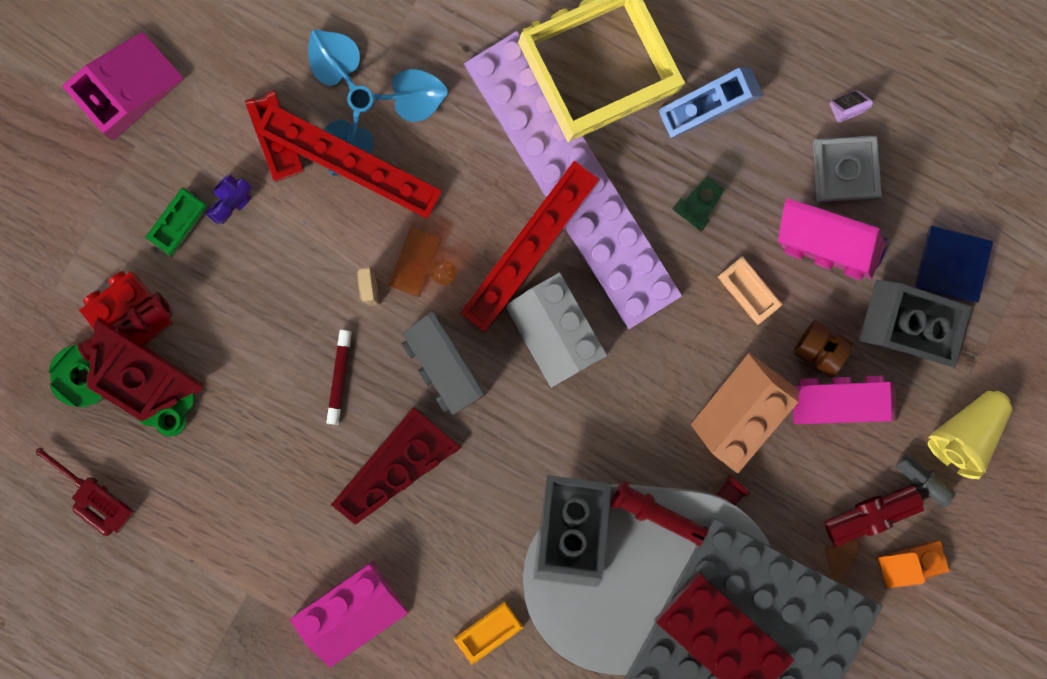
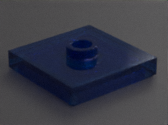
(953, 264)

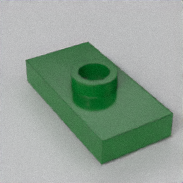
(177, 222)

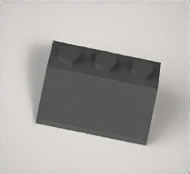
(442, 364)

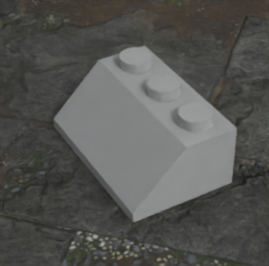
(555, 330)

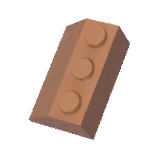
(745, 412)

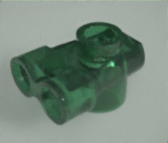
(694, 208)

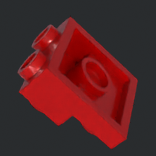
(115, 301)

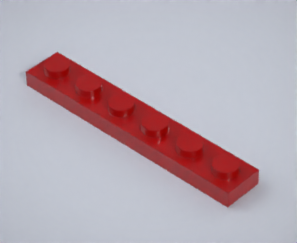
(348, 160)
(530, 246)

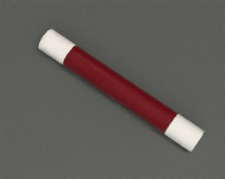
(339, 377)

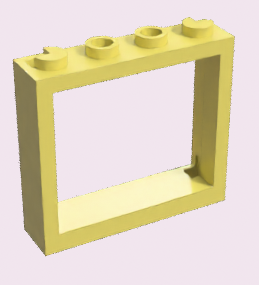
(565, 20)

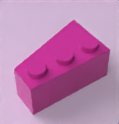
(845, 401)

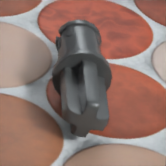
(925, 480)

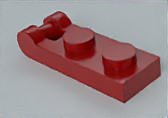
(280, 160)

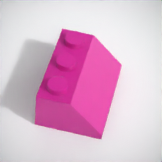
(830, 240)
(349, 615)

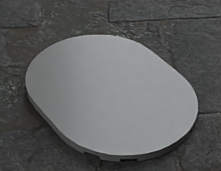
(643, 561)

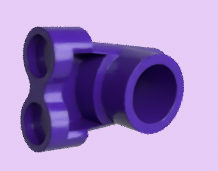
(232, 195)

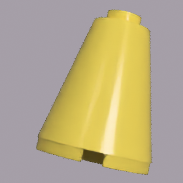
(972, 434)

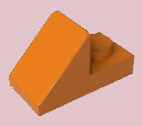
(913, 564)

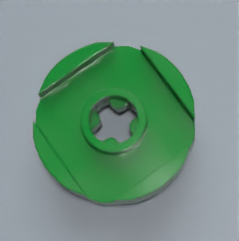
(63, 379)

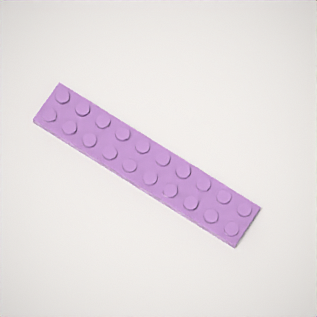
(603, 224)

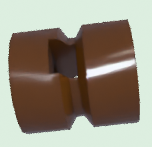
(824, 349)

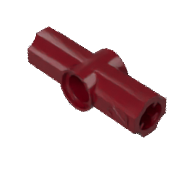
(874, 515)

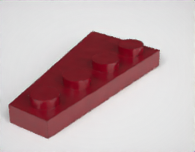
(400, 460)

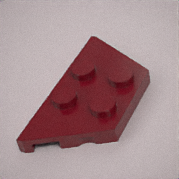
(134, 375)

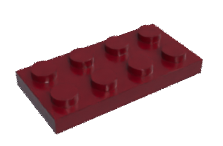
(721, 634)

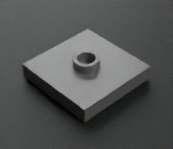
(847, 169)

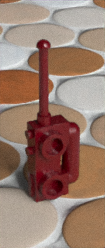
(97, 496)

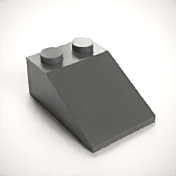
(915, 323)
(573, 531)

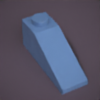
(711, 101)

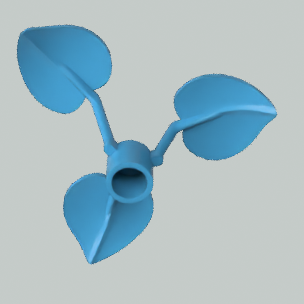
(336, 55)

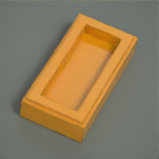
(488, 632)

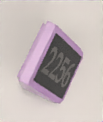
(850, 105)

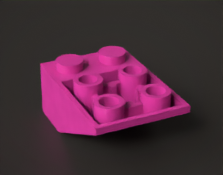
(123, 84)

